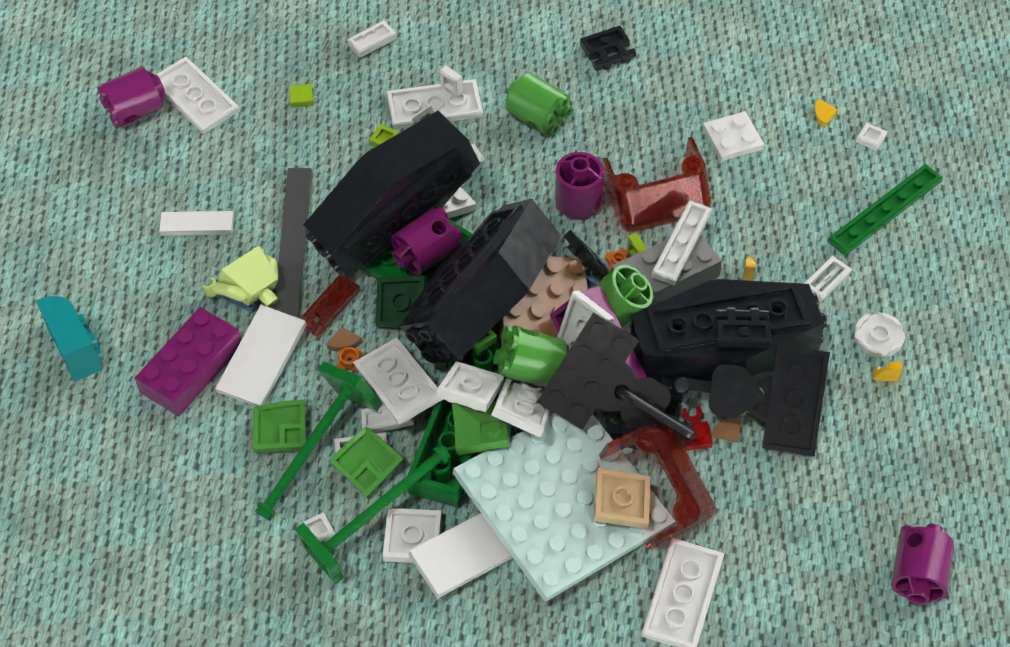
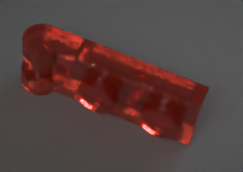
(330, 305)

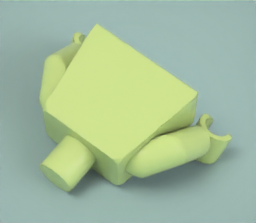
(247, 279)

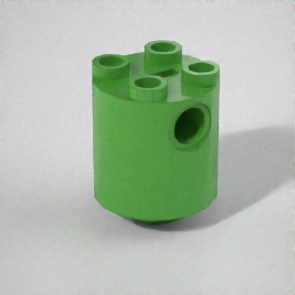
(538, 103)
(626, 292)
(529, 355)

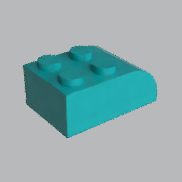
(71, 336)

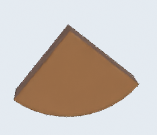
(342, 339)
(728, 429)

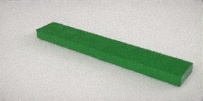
(884, 209)

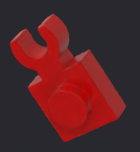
(702, 433)

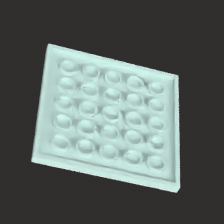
(543, 503)

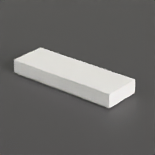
(196, 223)

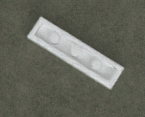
(681, 243)

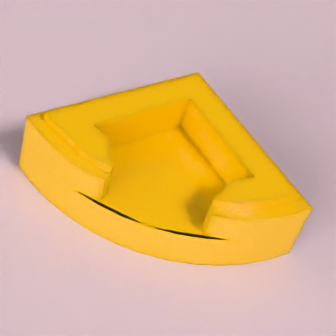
(824, 112)
(749, 268)
(888, 373)

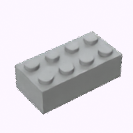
(699, 268)

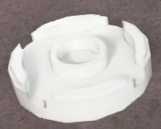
(878, 342)

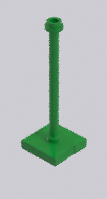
(348, 387)
(323, 551)

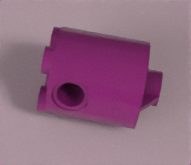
(132, 96)
(579, 185)
(425, 241)
(923, 563)

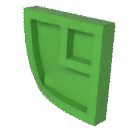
(279, 427)
(478, 430)
(366, 461)

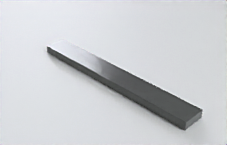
(293, 241)

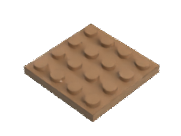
(549, 291)

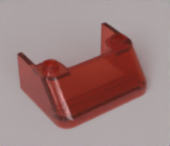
(659, 201)
(694, 501)

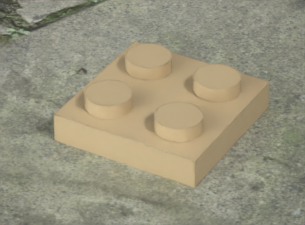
(621, 498)

